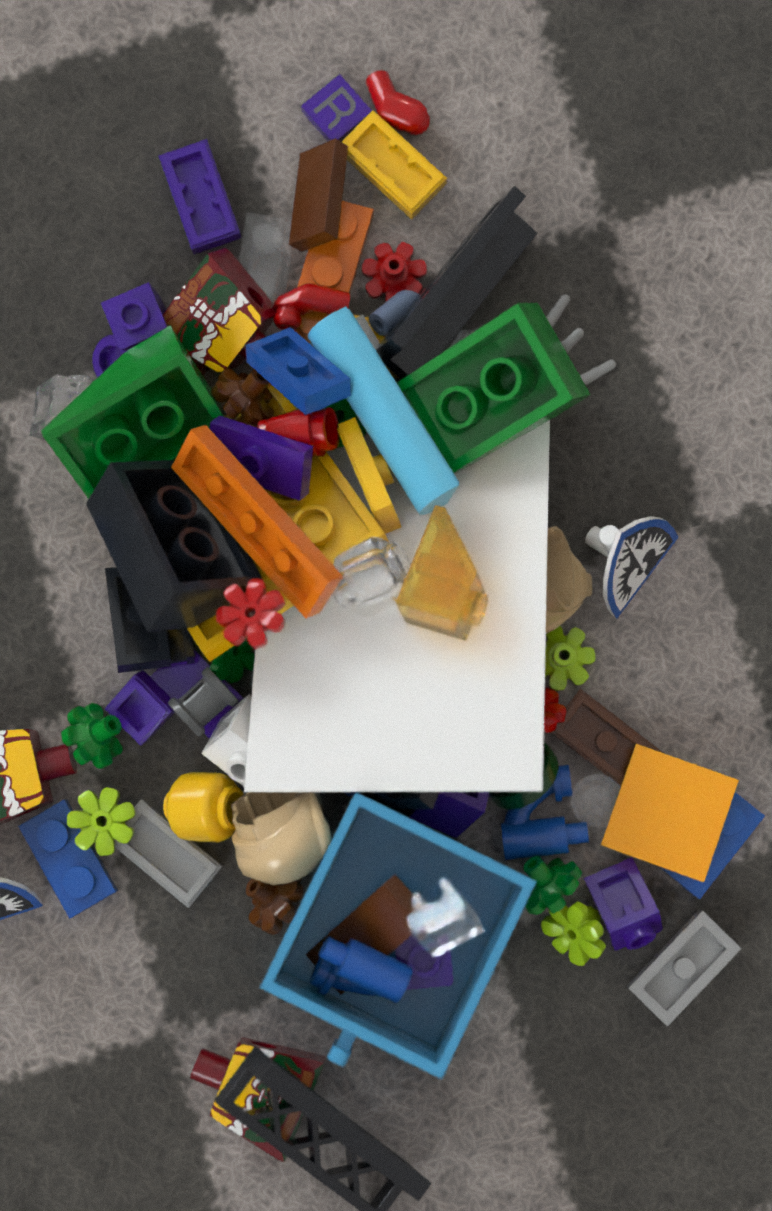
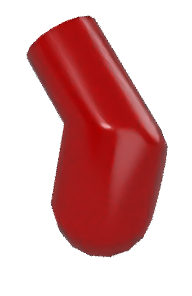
(305, 299)

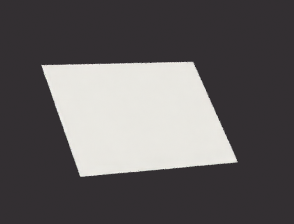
(405, 707)

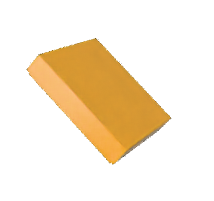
(669, 813)

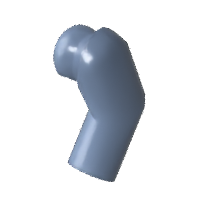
(389, 313)

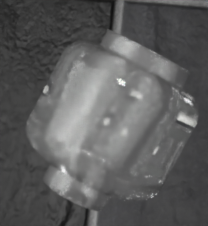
(371, 575)

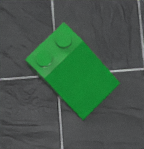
(494, 386)
(133, 411)

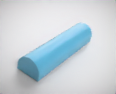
(386, 412)

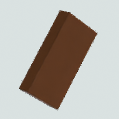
(318, 195)

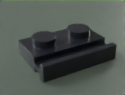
(133, 644)

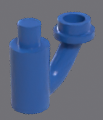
(542, 836)
(359, 971)

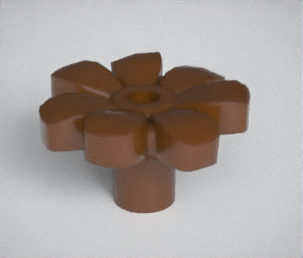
(244, 395)
(273, 904)

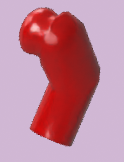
(396, 108)

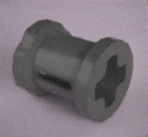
(203, 702)

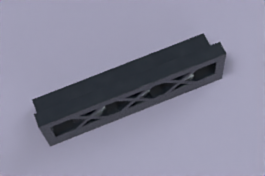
(458, 287)
(337, 1127)

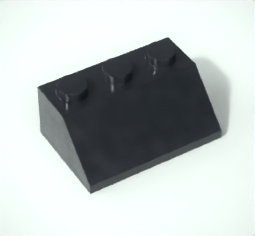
(166, 545)

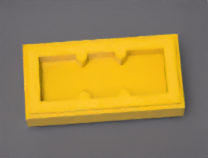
(393, 165)
(371, 473)

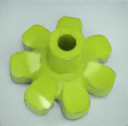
(577, 656)
(91, 825)
(577, 931)

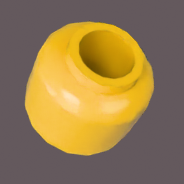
(201, 806)

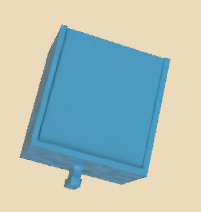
(362, 856)

